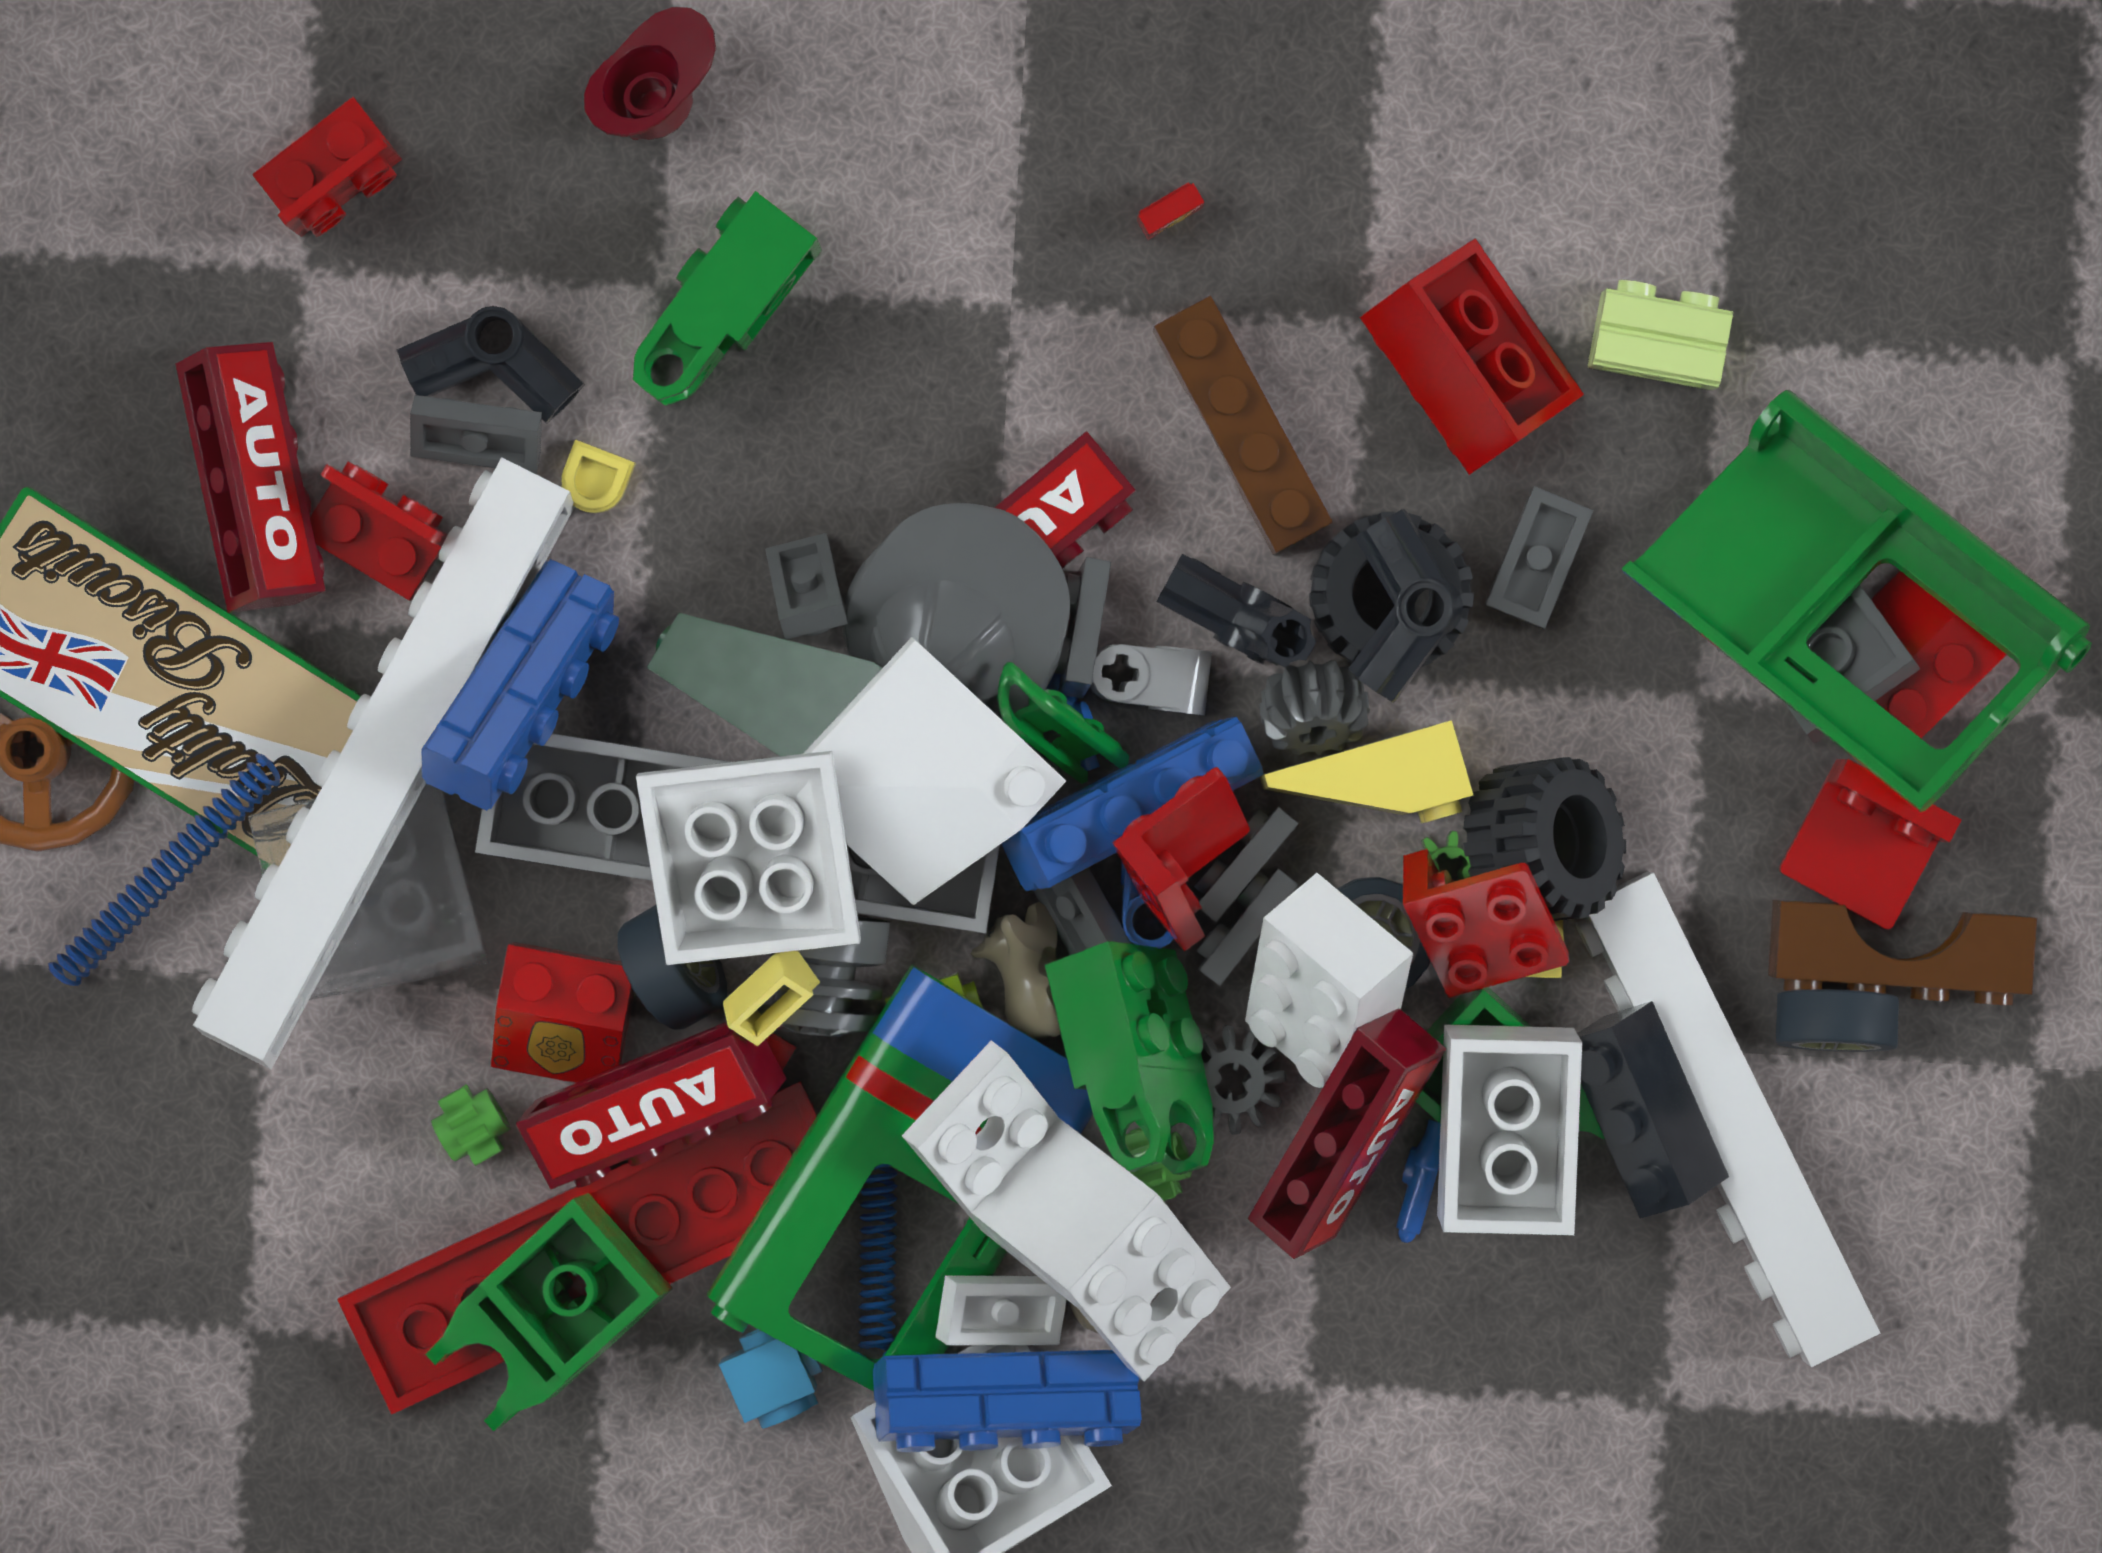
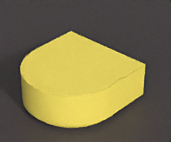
(595, 477)

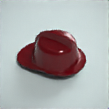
(652, 76)

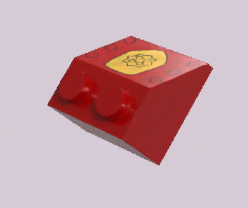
(560, 1013)

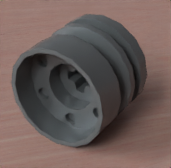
(830, 1007)

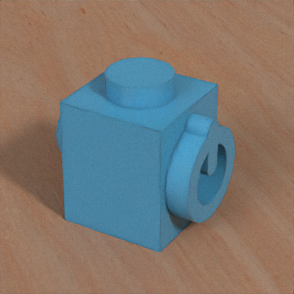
(770, 1379)

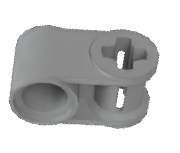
(1161, 679)

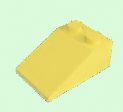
(1395, 775)

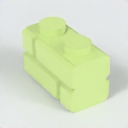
(1661, 336)

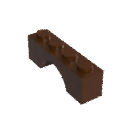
(1242, 425)
(1980, 955)

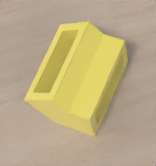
(779, 970)

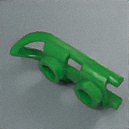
(1050, 711)

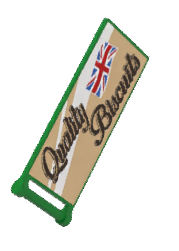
(155, 670)

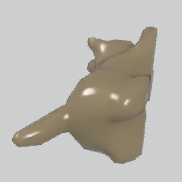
(1021, 956)

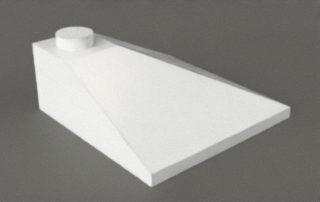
(929, 774)
(748, 858)
(979, 1497)

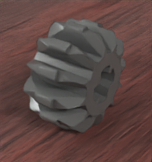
(1314, 708)
(1253, 1082)

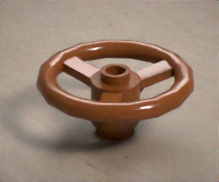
(37, 831)

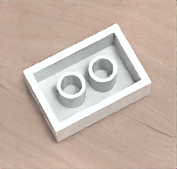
(1321, 977)
(1509, 1129)

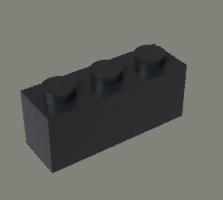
(1648, 1111)

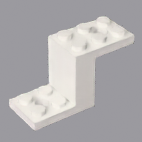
(1067, 1211)

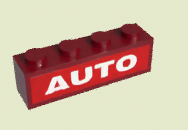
(250, 476)
(1072, 497)
(648, 1104)
(1346, 1133)

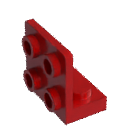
(328, 169)
(374, 533)
(1175, 843)
(1865, 844)
(1480, 926)

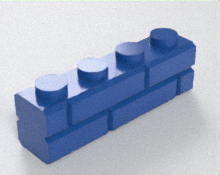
(518, 686)
(1086, 823)
(1004, 1397)

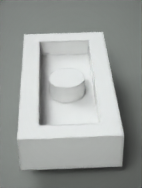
(1000, 1311)

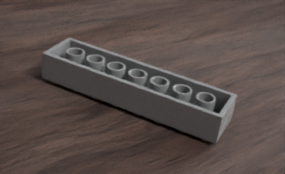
(586, 814)

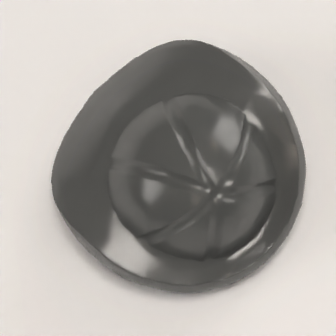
(969, 591)

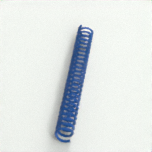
(163, 870)
(890, 1262)

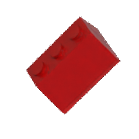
(1471, 356)
(1943, 646)

